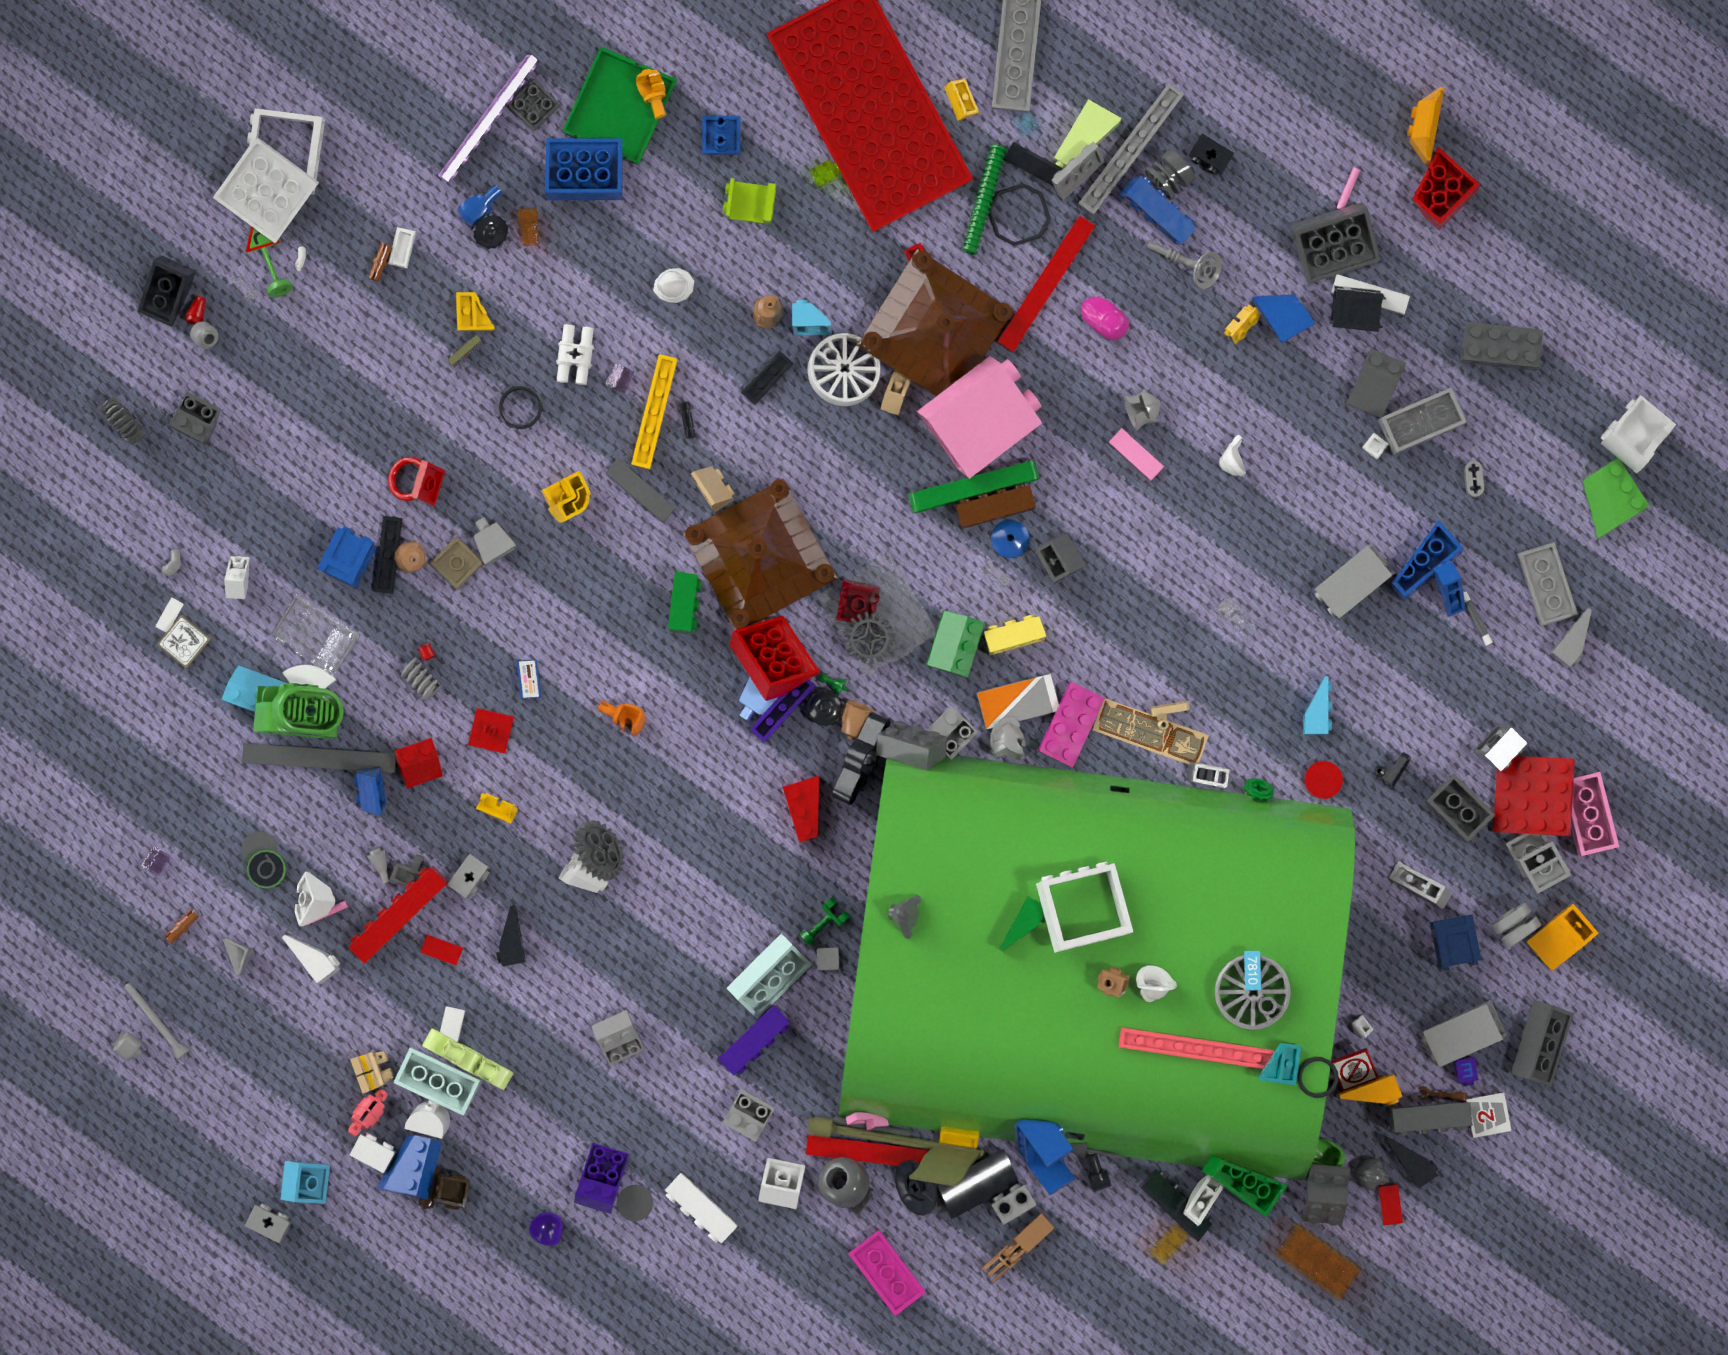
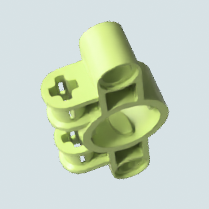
(467, 1059)

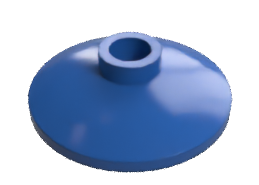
(1003, 546)

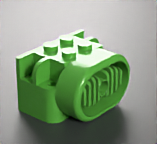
(283, 711)

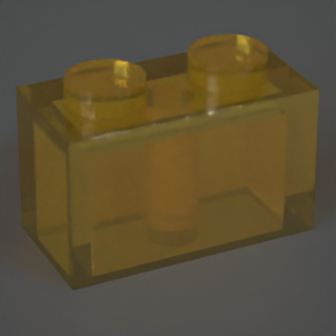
(1168, 1243)

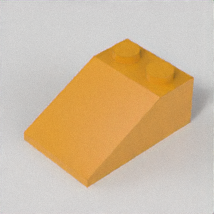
(1379, 1091)

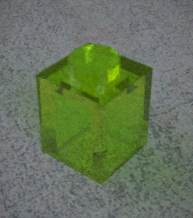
(825, 174)

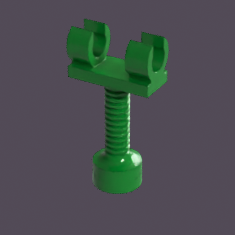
(808, 936)

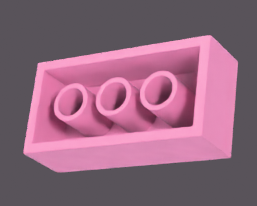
(1591, 816)

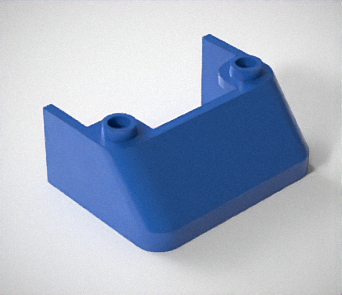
(1043, 1150)

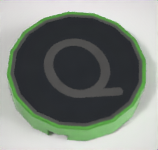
(266, 869)

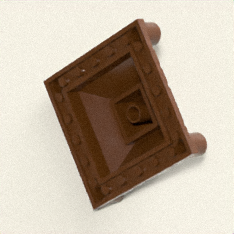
(934, 325)
(760, 555)

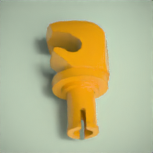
(653, 90)

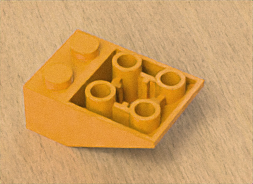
(1562, 937)

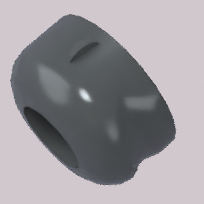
(855, 1187)

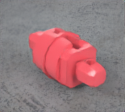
(372, 1116)

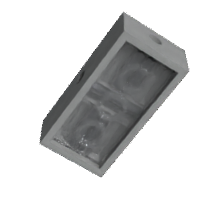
(1422, 421)

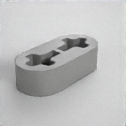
(1478, 478)

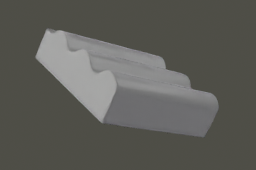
(828, 958)

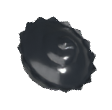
(490, 232)
(824, 707)

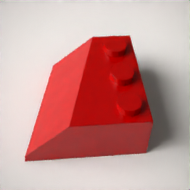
(1444, 189)

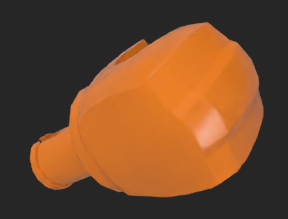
(624, 715)

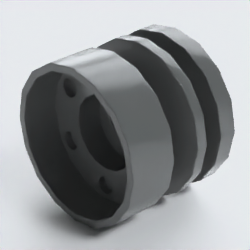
(1173, 171)

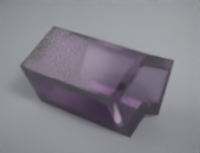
(619, 378)
(156, 860)

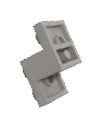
(1538, 860)

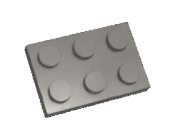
(1078, 170)

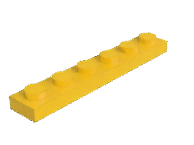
(654, 412)

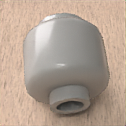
(204, 335)
(127, 1046)

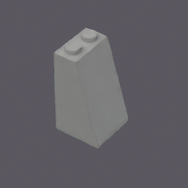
(1354, 581)
(1464, 1034)

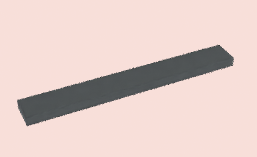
(317, 758)

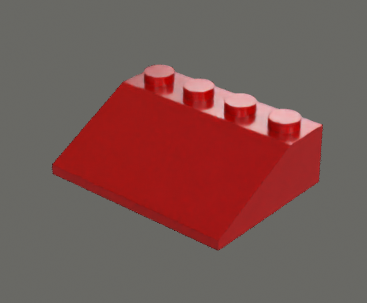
(773, 657)

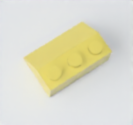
(1014, 634)

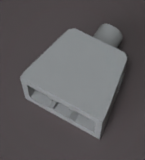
(492, 541)

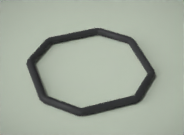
(1027, 239)

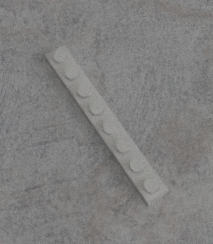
(1131, 149)

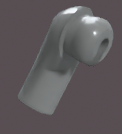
(174, 565)

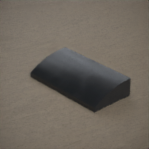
(982, 1182)

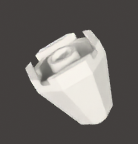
(576, 876)

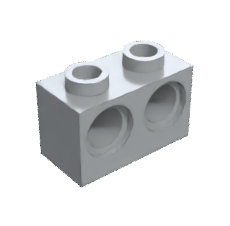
(1015, 1208)

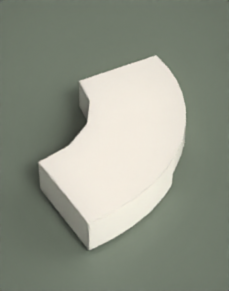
(309, 676)

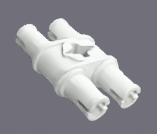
(567, 347)

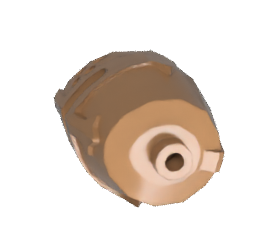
(768, 312)
(410, 557)
(854, 718)

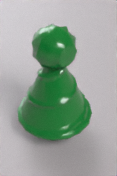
(836, 684)

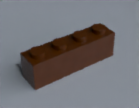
(996, 506)

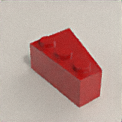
(804, 807)

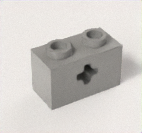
(459, 880)
(258, 1224)

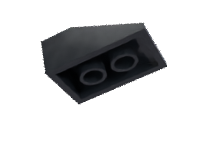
(166, 290)

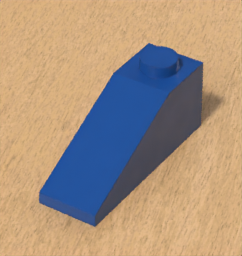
(1450, 588)

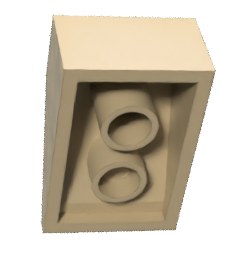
(713, 489)

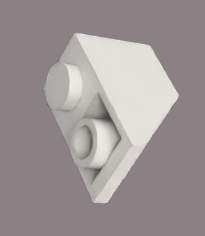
(237, 577)

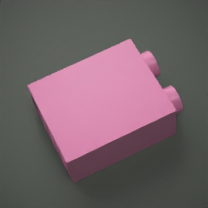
(981, 415)

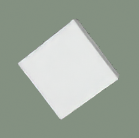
(1375, 446)

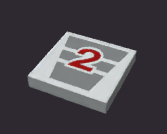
(1489, 1115)

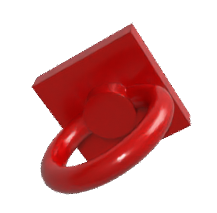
(426, 483)

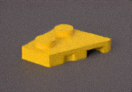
(471, 314)

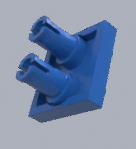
(721, 135)

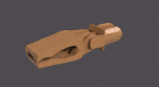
(1026, 1240)

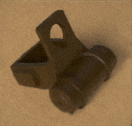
(446, 1190)

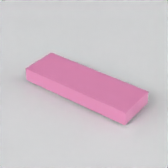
(1136, 454)

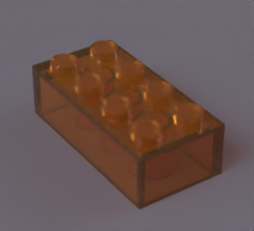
(1318, 1261)

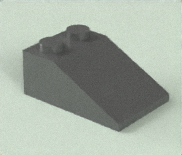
(1376, 383)

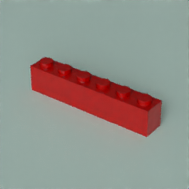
(398, 914)

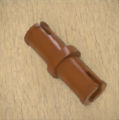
(379, 261)
(181, 926)

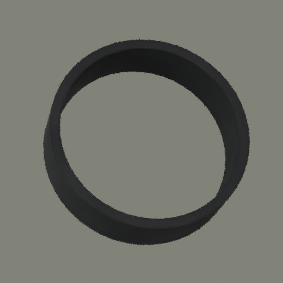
(514, 389)

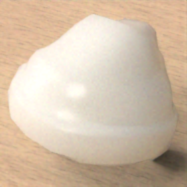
(1231, 460)

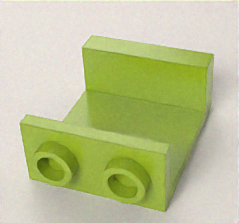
(750, 202)

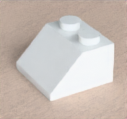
(781, 1183)

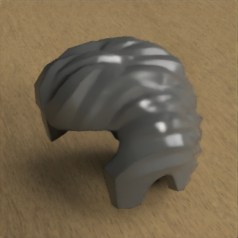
(1371, 1174)

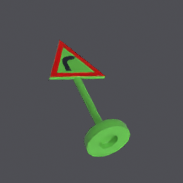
(258, 241)

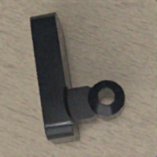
(1392, 777)

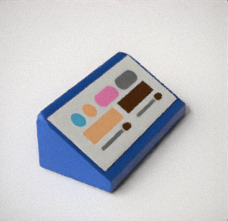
(528, 679)

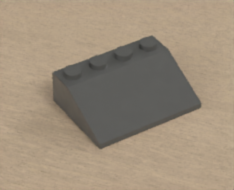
(1335, 242)

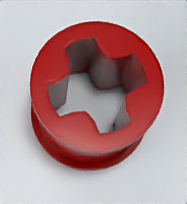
(426, 652)

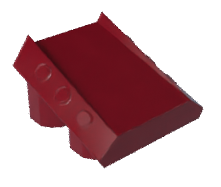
(857, 599)

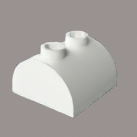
(429, 1119)

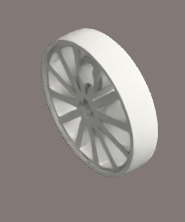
(839, 363)

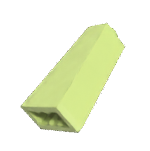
(1091, 125)

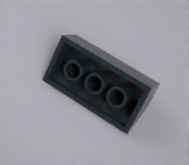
(1173, 1203)

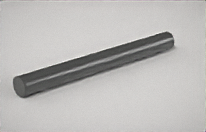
(888, 1130)

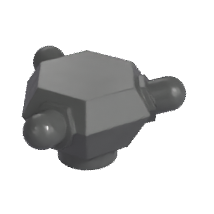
(905, 915)

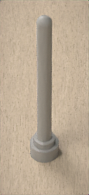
(178, 1048)

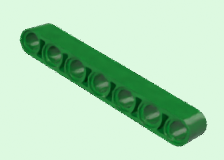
(973, 487)

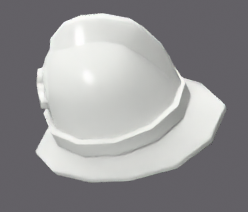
(674, 285)

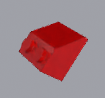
(418, 763)

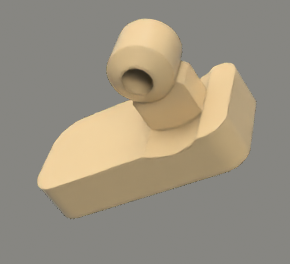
(1161, 711)

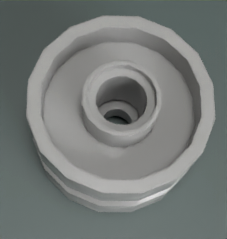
(1516, 924)

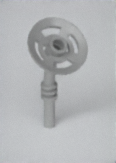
(1199, 266)

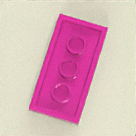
(1071, 724)
(887, 1272)

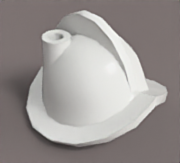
(1154, 983)

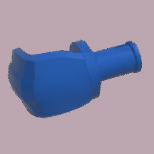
(478, 206)

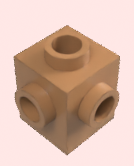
(1113, 981)

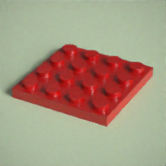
(1535, 796)

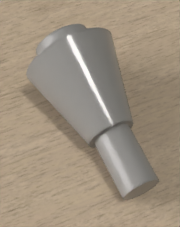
(378, 860)

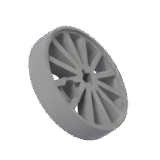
(1259, 998)

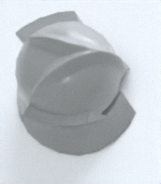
(1142, 409)

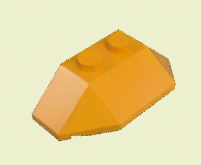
(1425, 124)

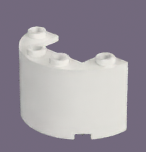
(1637, 433)

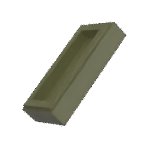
(465, 351)

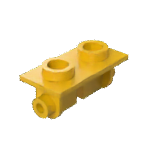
(1248, 317)
(491, 806)

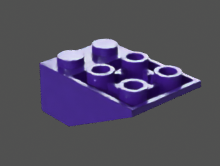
(601, 1178)

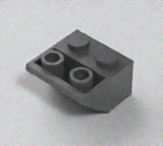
(195, 418)
(1059, 558)

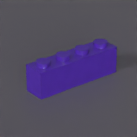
(780, 711)
(754, 1040)

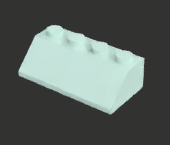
(769, 976)
(437, 1081)

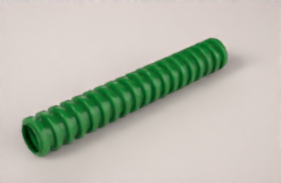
(984, 199)

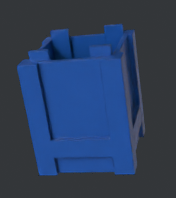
(347, 556)

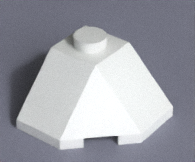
(314, 899)

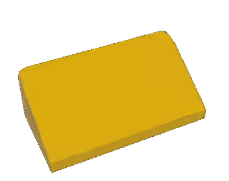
(961, 99)

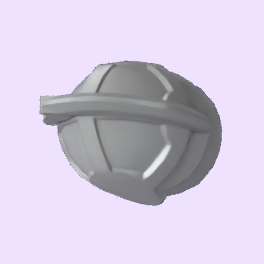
(1006, 738)

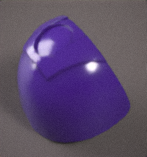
(546, 1229)

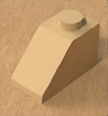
(895, 393)

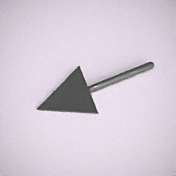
(1081, 1148)

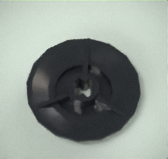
(916, 1195)

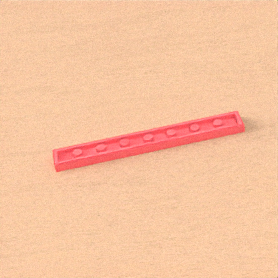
(1194, 1048)

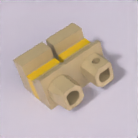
(371, 1062)

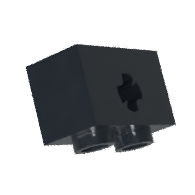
(1221, 157)

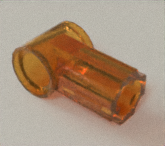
(528, 221)

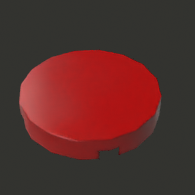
(1323, 779)

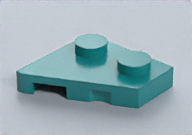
(1282, 1065)

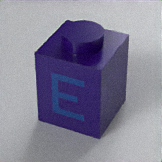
(1466, 1071)

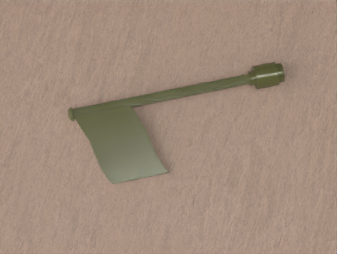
(941, 1165)

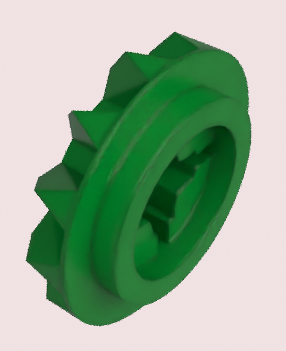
(1265, 791)

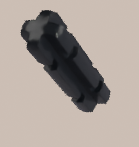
(687, 420)

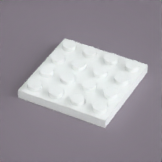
(265, 190)

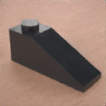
(511, 944)
(1416, 1166)

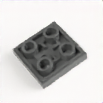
(533, 105)

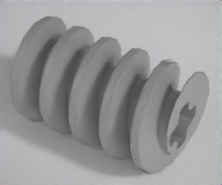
(420, 680)

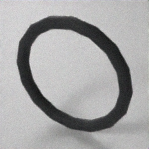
(1335, 1077)

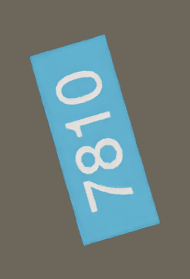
(1252, 970)

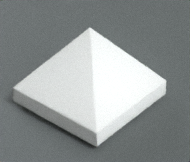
(1362, 1027)

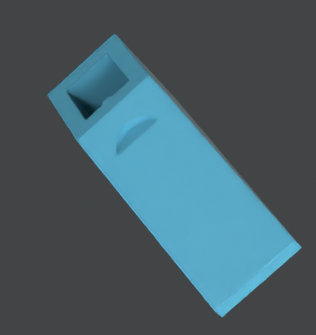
(1316, 716)

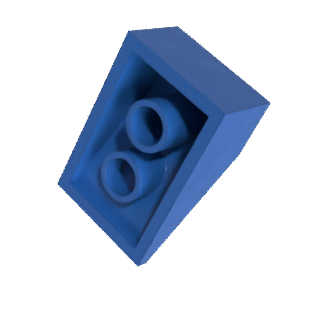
(371, 790)

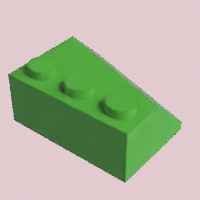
(1612, 497)

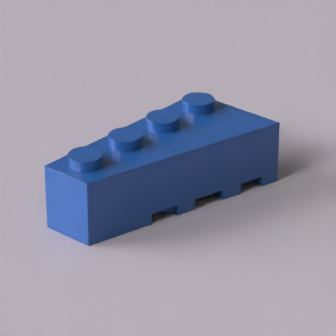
(1158, 209)
(1436, 548)

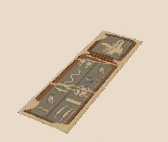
(1142, 731)

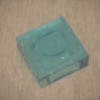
(1026, 123)

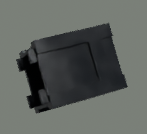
(1356, 308)

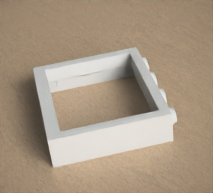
(317, 134)
(1051, 916)

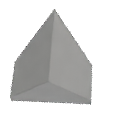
(238, 954)

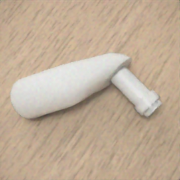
(301, 258)

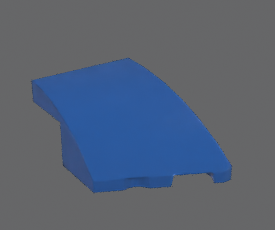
(1284, 315)

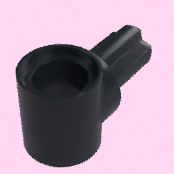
(1098, 1176)

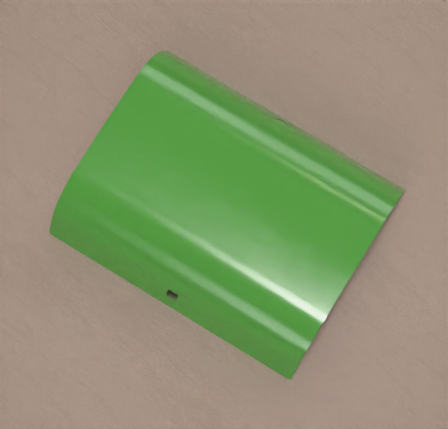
(995, 1036)

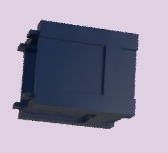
(1455, 941)

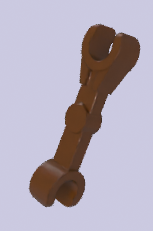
(1455, 1095)

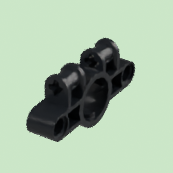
(860, 760)

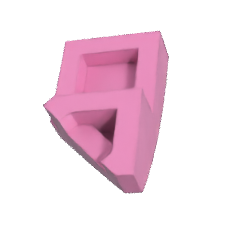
(870, 1119)

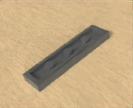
(640, 490)

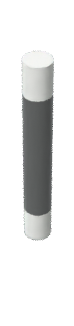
(1476, 619)

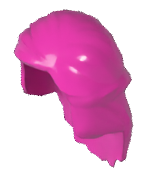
(1104, 318)

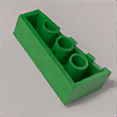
(1249, 1186)

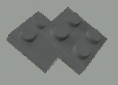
(1326, 1194)

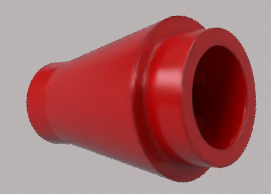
(196, 311)

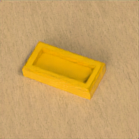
(959, 1137)

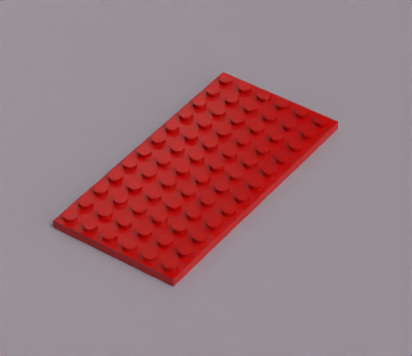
(869, 109)

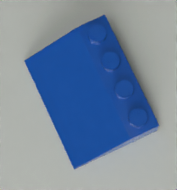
(584, 169)

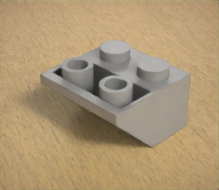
(956, 728)
(618, 1037)
(748, 1115)

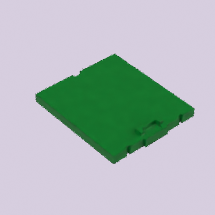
(613, 106)

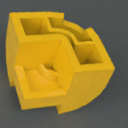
(567, 497)

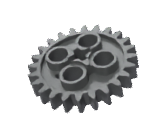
(598, 850)

